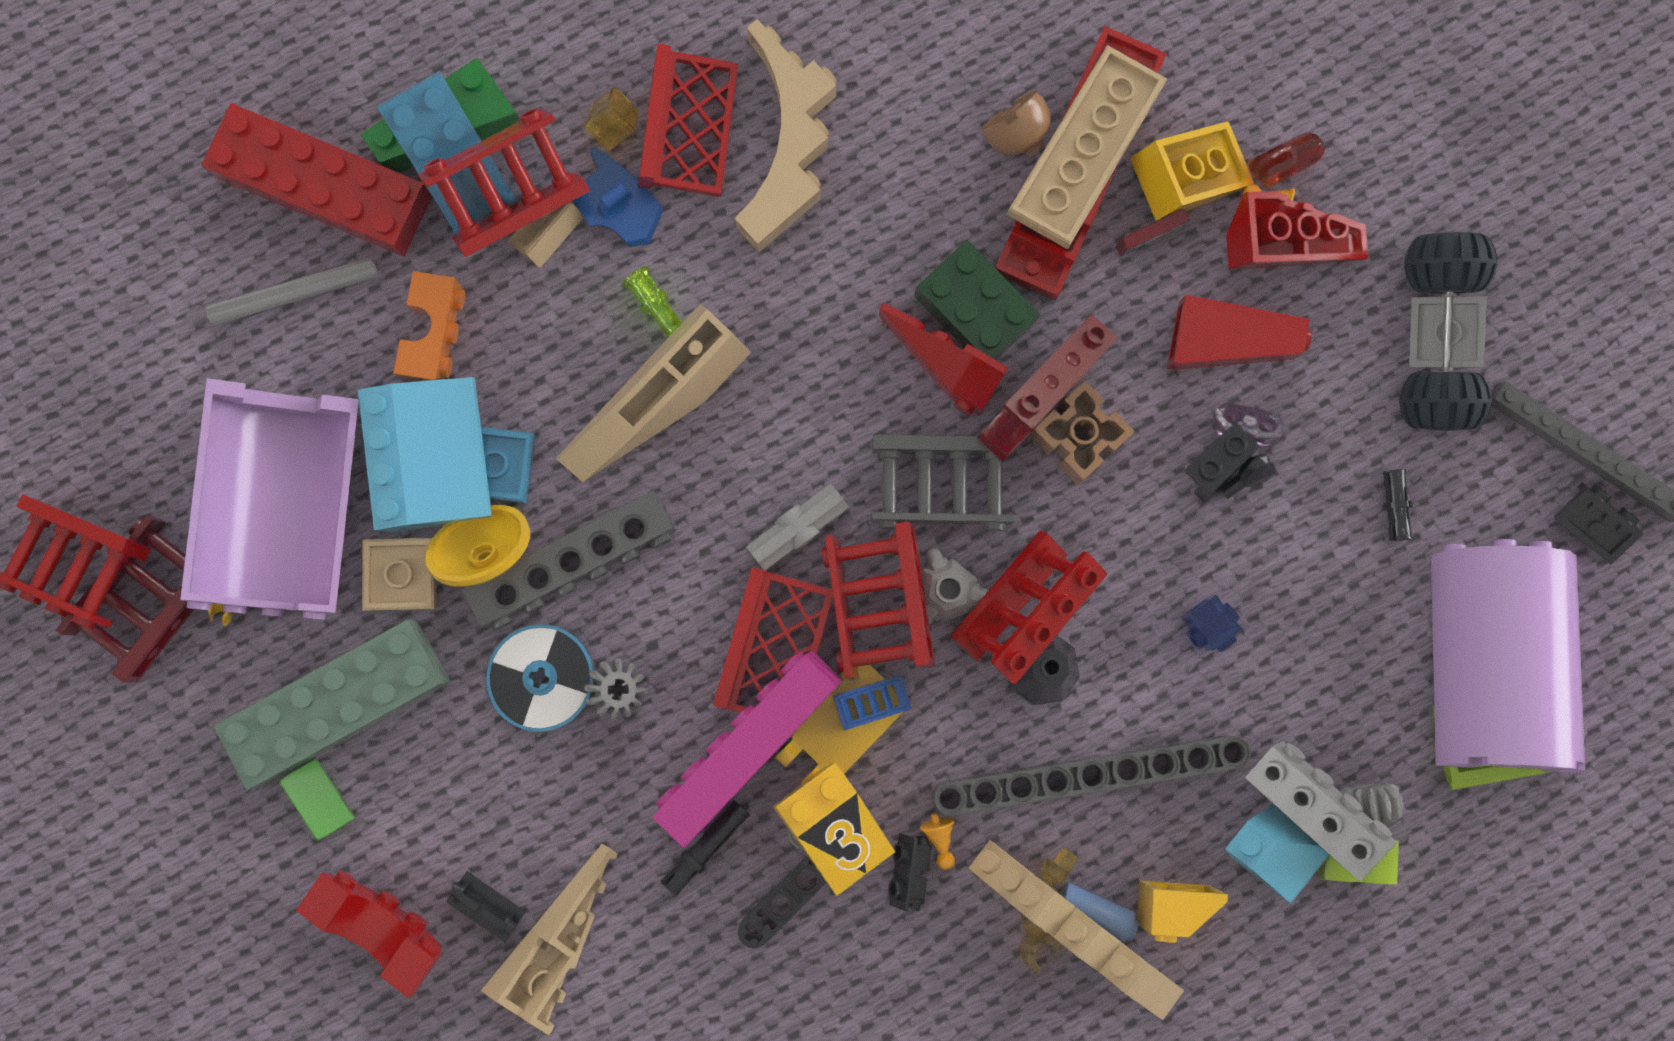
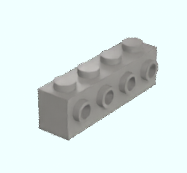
(1321, 809)

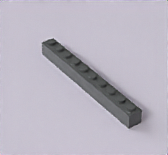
(1584, 449)

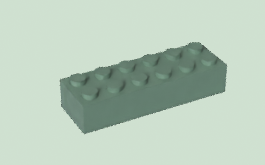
(331, 704)

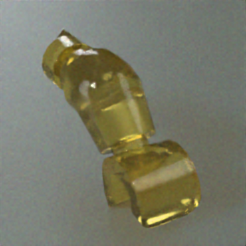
(1052, 873)

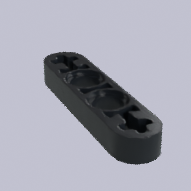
(797, 896)

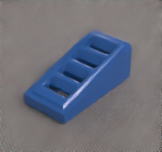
(844, 712)

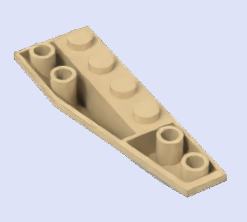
(659, 393)

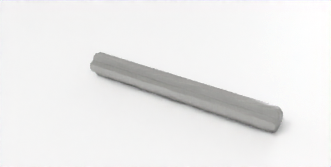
(291, 291)

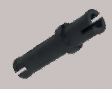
(701, 852)

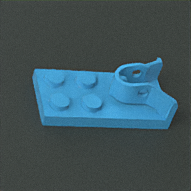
(434, 126)

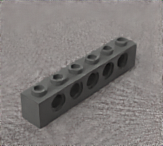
(486, 597)

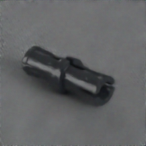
(1397, 505)

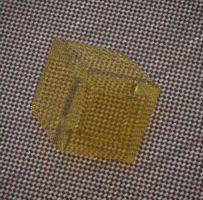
(611, 118)

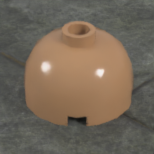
(1020, 126)

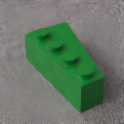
(477, 96)

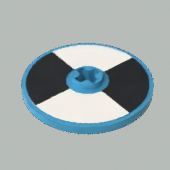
(515, 691)

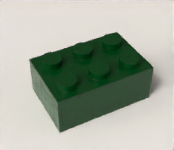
(976, 302)

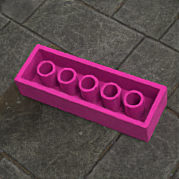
(740, 755)

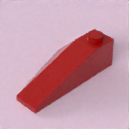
(1283, 232)
(962, 374)

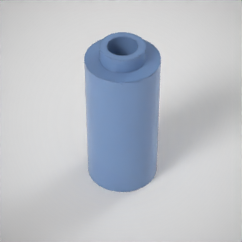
(1109, 915)

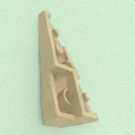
(536, 969)

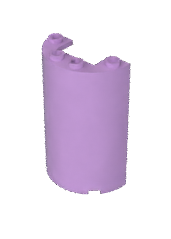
(269, 501)
(1507, 657)

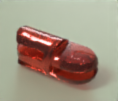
(1287, 159)

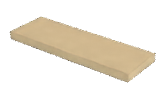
(1086, 147)

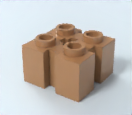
(1102, 435)

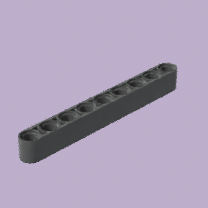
(1108, 778)

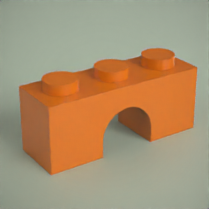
(429, 357)

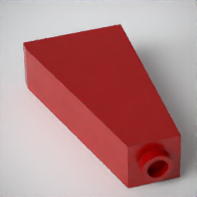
(1233, 334)

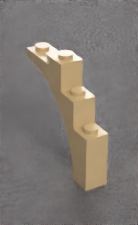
(801, 95)
(1076, 930)

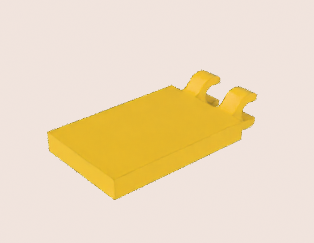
(823, 733)

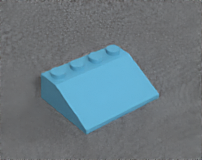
(424, 454)

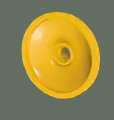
(478, 548)

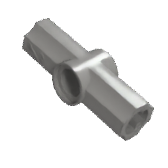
(797, 527)

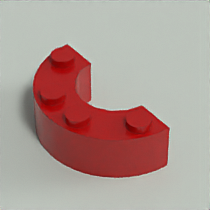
(375, 924)

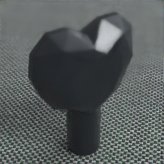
(1252, 473)

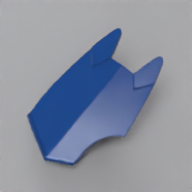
(618, 202)

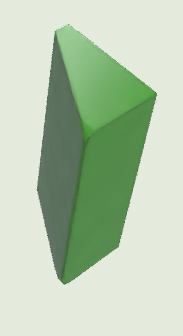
(317, 800)

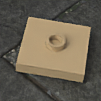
(397, 575)

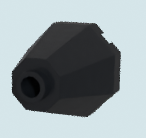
(1042, 688)

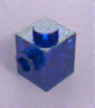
(1212, 624)

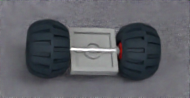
(1448, 331)

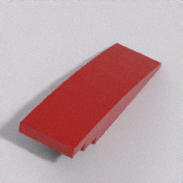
(1030, 256)

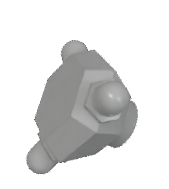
(948, 588)

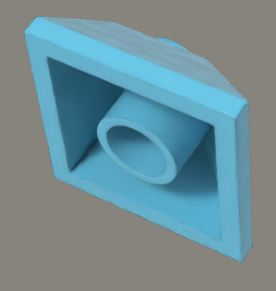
(1277, 852)

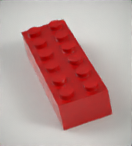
(317, 179)

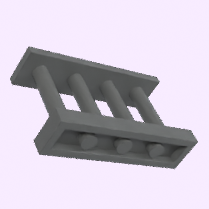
(925, 450)

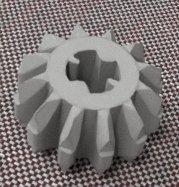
(622, 699)
(1378, 801)

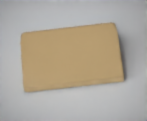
(545, 235)

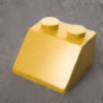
(1176, 908)

